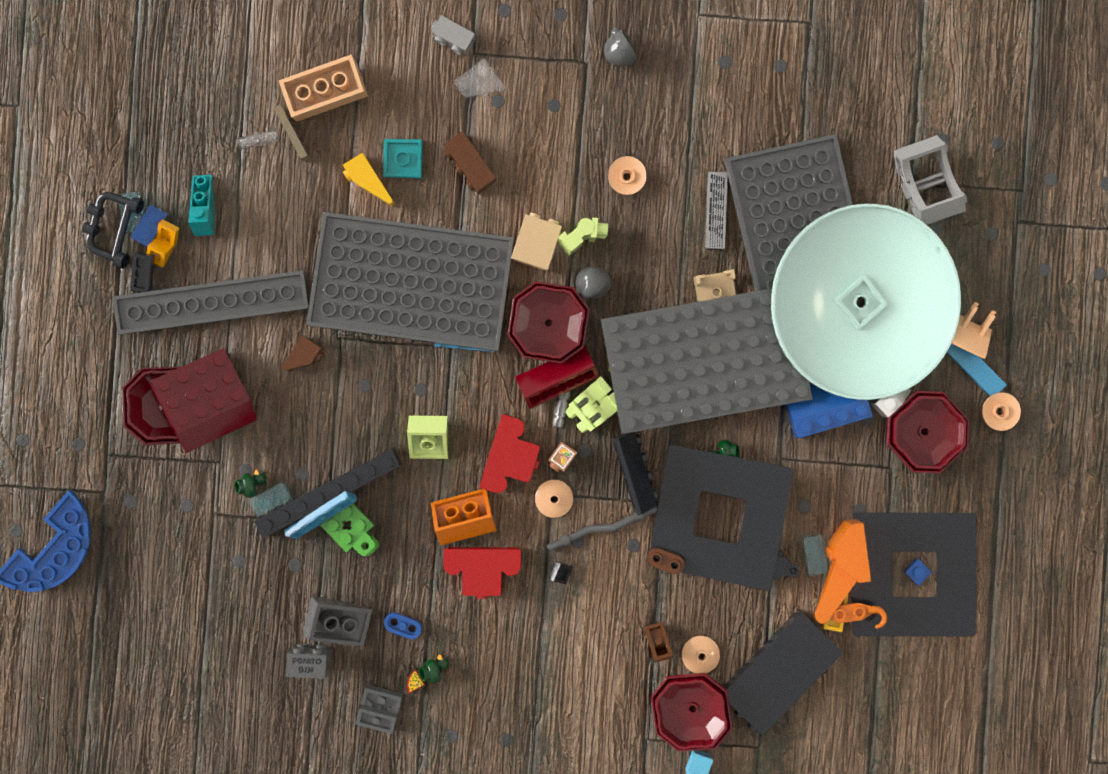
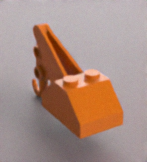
(849, 565)

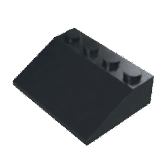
(634, 472)

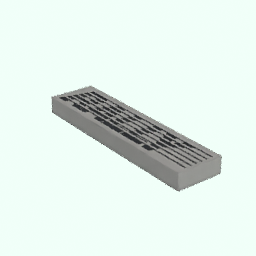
(716, 210)

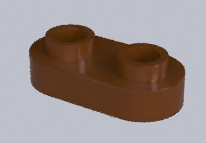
(666, 560)

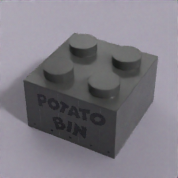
(309, 661)

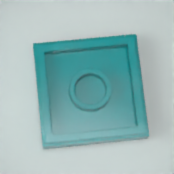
(402, 158)

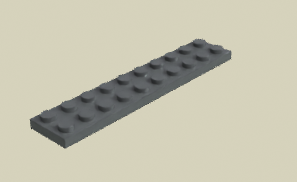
(211, 302)

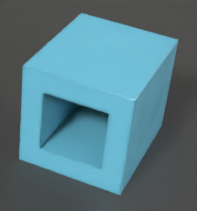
(699, 762)

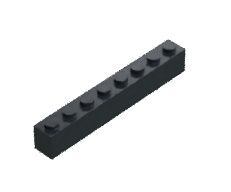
(318, 497)

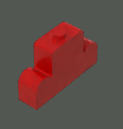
(509, 456)
(482, 567)

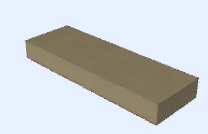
(290, 130)

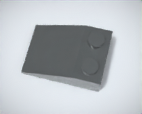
(336, 622)

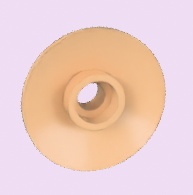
(630, 166)
(1009, 413)
(554, 488)
(696, 646)

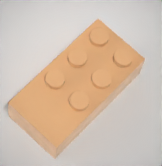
(323, 88)

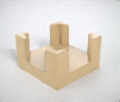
(714, 285)

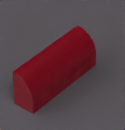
(556, 379)

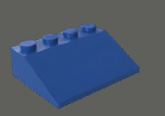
(825, 412)

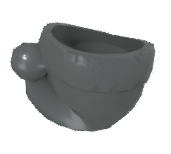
(619, 49)
(592, 283)

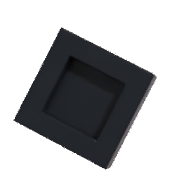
(560, 572)

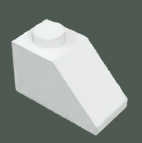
(888, 405)

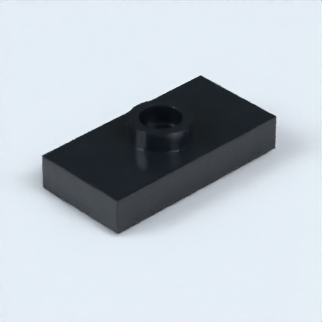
(142, 272)

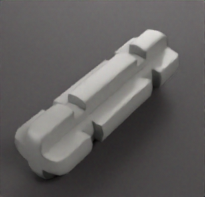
(560, 410)

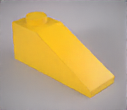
(364, 176)

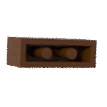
(469, 163)

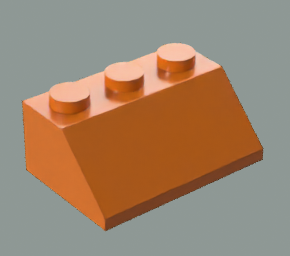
(462, 517)

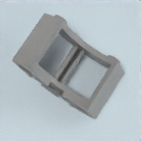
(911, 188)

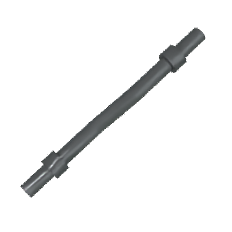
(566, 540)

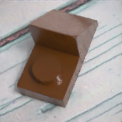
(658, 642)

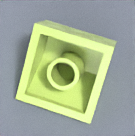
(428, 437)

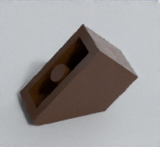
(303, 354)

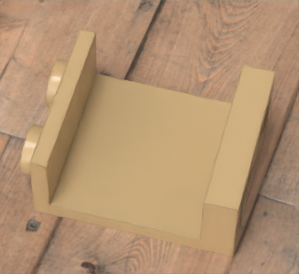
(536, 242)

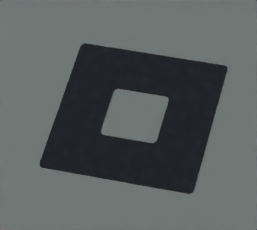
(766, 496)
(954, 606)

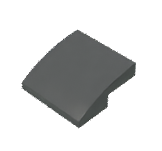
(379, 709)

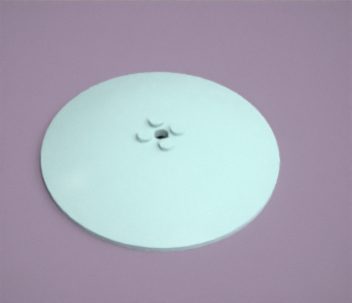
(907, 294)

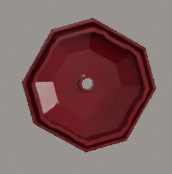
(554, 303)
(142, 411)
(945, 436)
(687, 728)

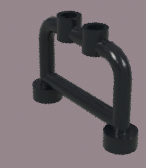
(91, 228)

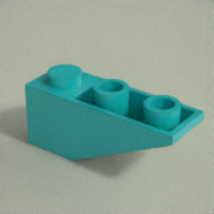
(202, 206)

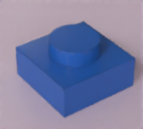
(917, 571)

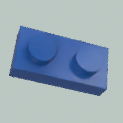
(148, 225)

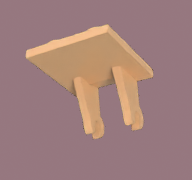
(973, 336)

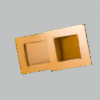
(164, 242)

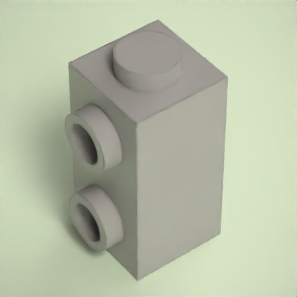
(453, 35)

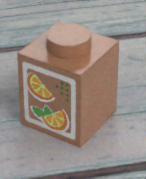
(561, 457)

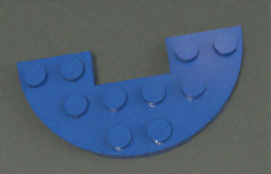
(59, 557)

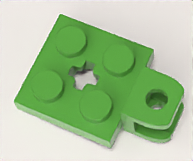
(357, 536)

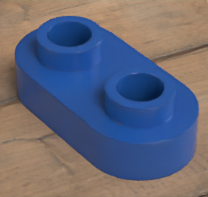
(402, 627)

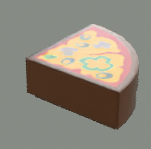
(413, 681)

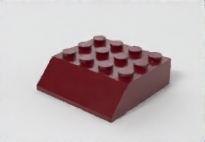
(204, 400)

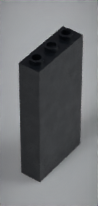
(780, 672)

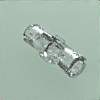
(258, 139)

